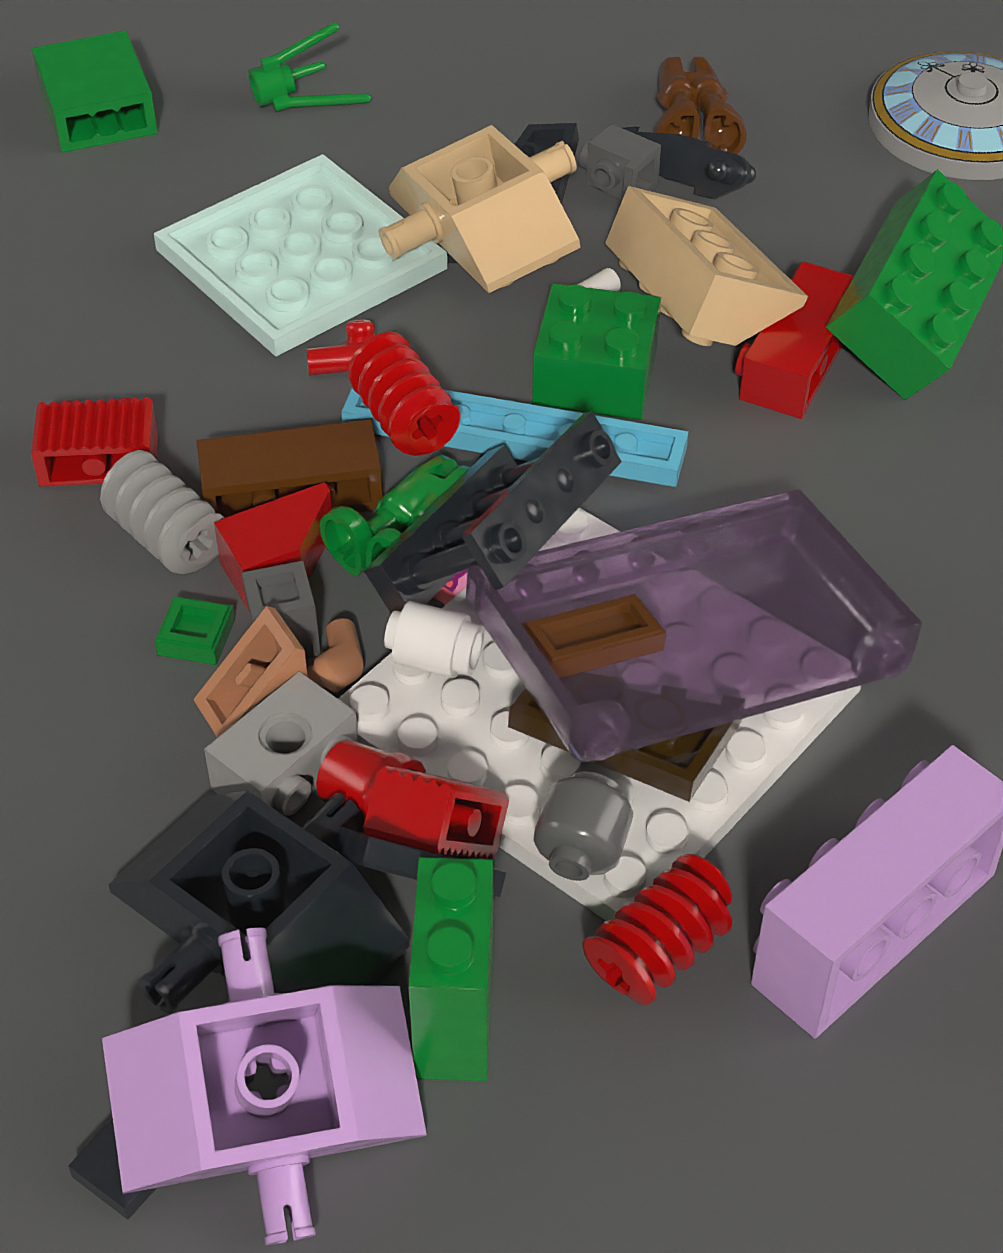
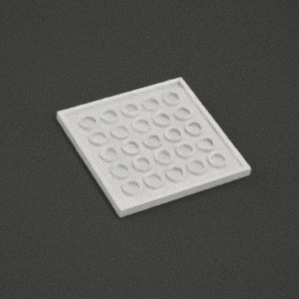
(464, 735)

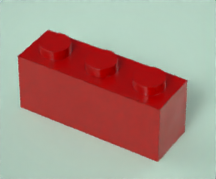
(795, 353)

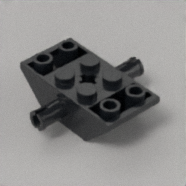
(247, 867)

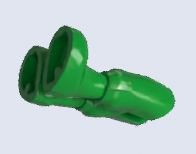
(359, 542)

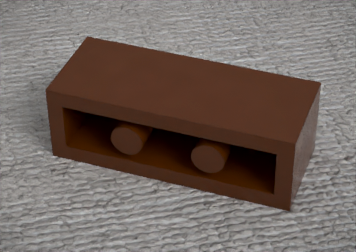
(268, 465)

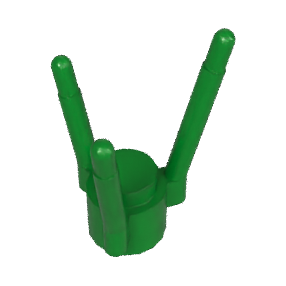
(274, 82)

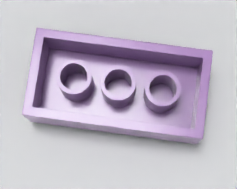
(879, 890)

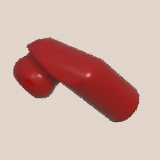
(337, 358)

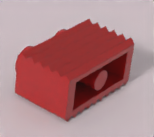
(84, 440)
(435, 813)

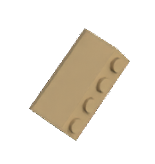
(700, 268)

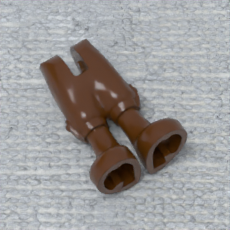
(697, 90)

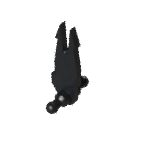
(699, 165)

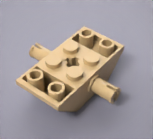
(485, 207)

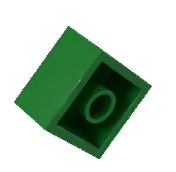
(596, 351)

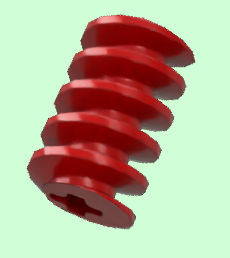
(403, 394)
(662, 929)

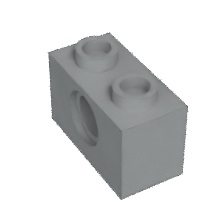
(281, 745)

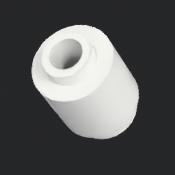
(434, 639)

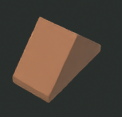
(251, 671)

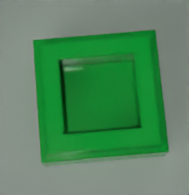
(195, 630)

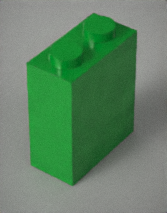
(94, 91)
(452, 969)

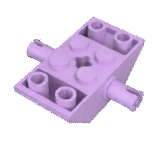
(186, 1101)

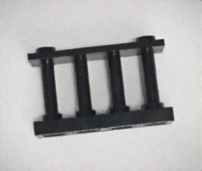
(495, 516)

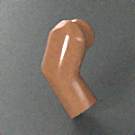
(342, 661)

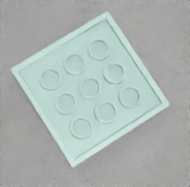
(296, 254)

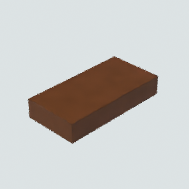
(596, 635)

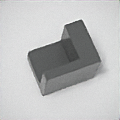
(289, 592)

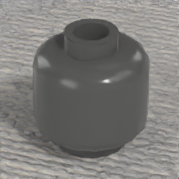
(583, 825)

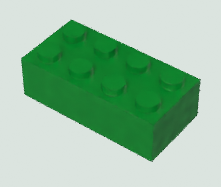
(920, 285)

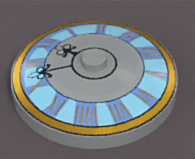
(943, 113)

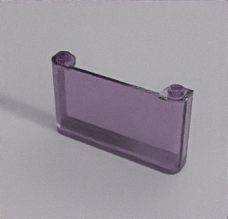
(754, 610)

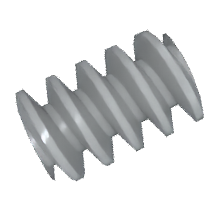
(160, 512)

